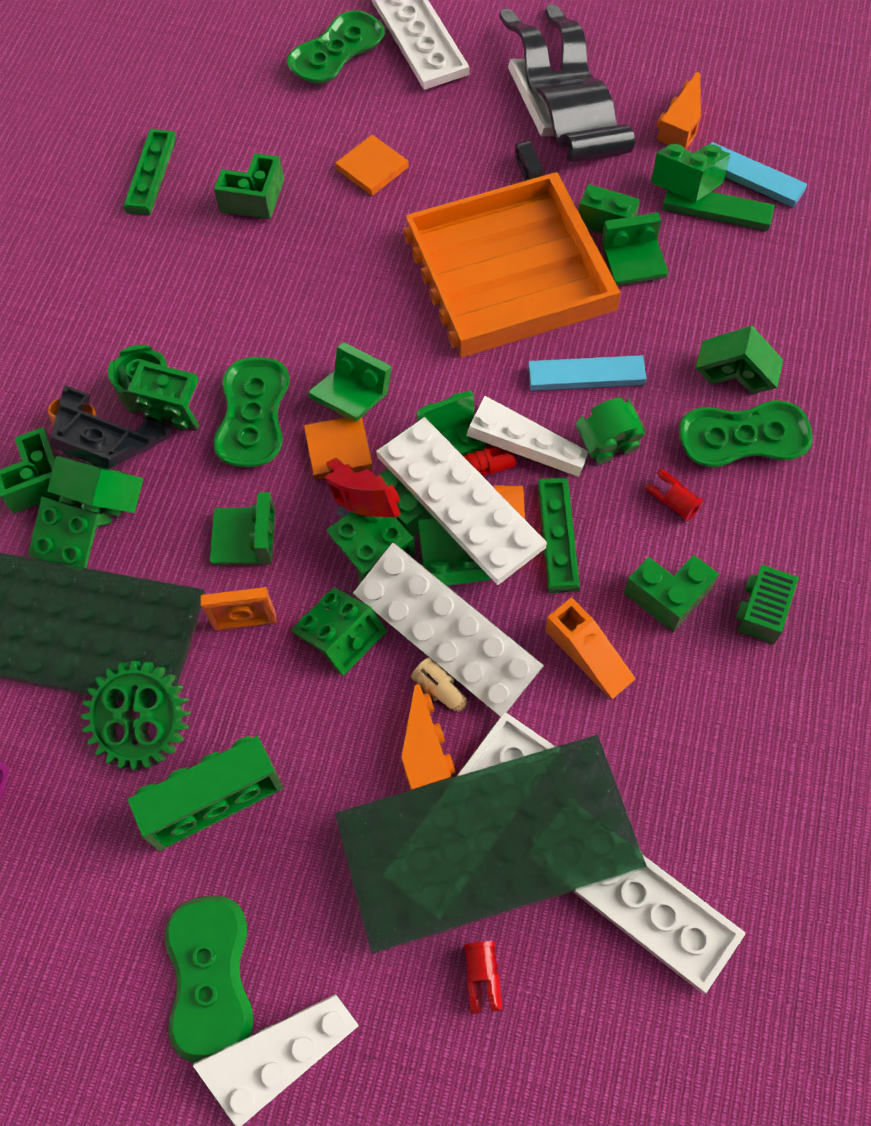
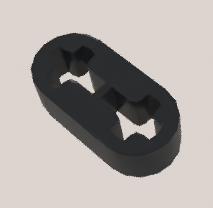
(527, 160)

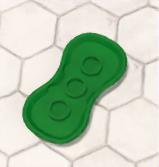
(345, 38)
(251, 425)
(768, 430)
(210, 1002)

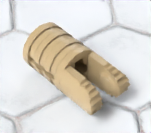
(445, 690)

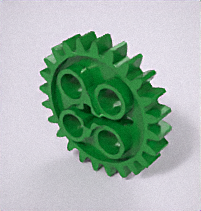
(106, 715)

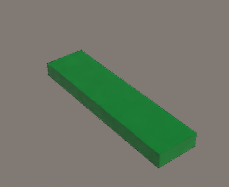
(149, 172)
(723, 209)
(559, 534)

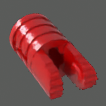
(491, 460)
(677, 498)
(482, 968)

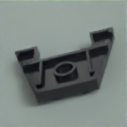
(97, 439)

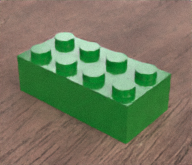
(205, 793)

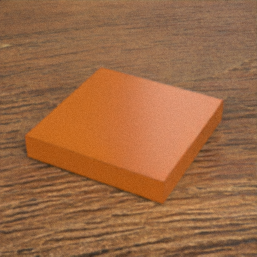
(372, 165)
(340, 440)
(239, 608)

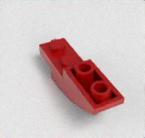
(362, 491)

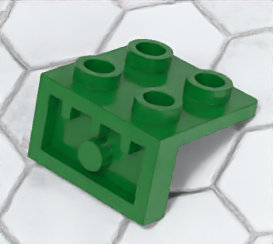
(633, 249)
(354, 384)
(164, 394)
(453, 420)
(65, 532)
(244, 534)
(368, 538)
(445, 557)
(340, 629)

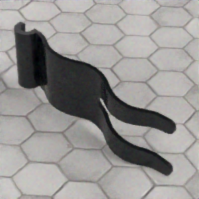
(577, 102)

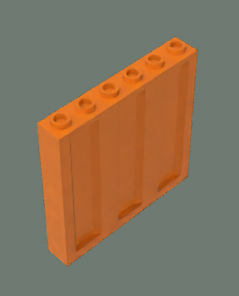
(510, 264)

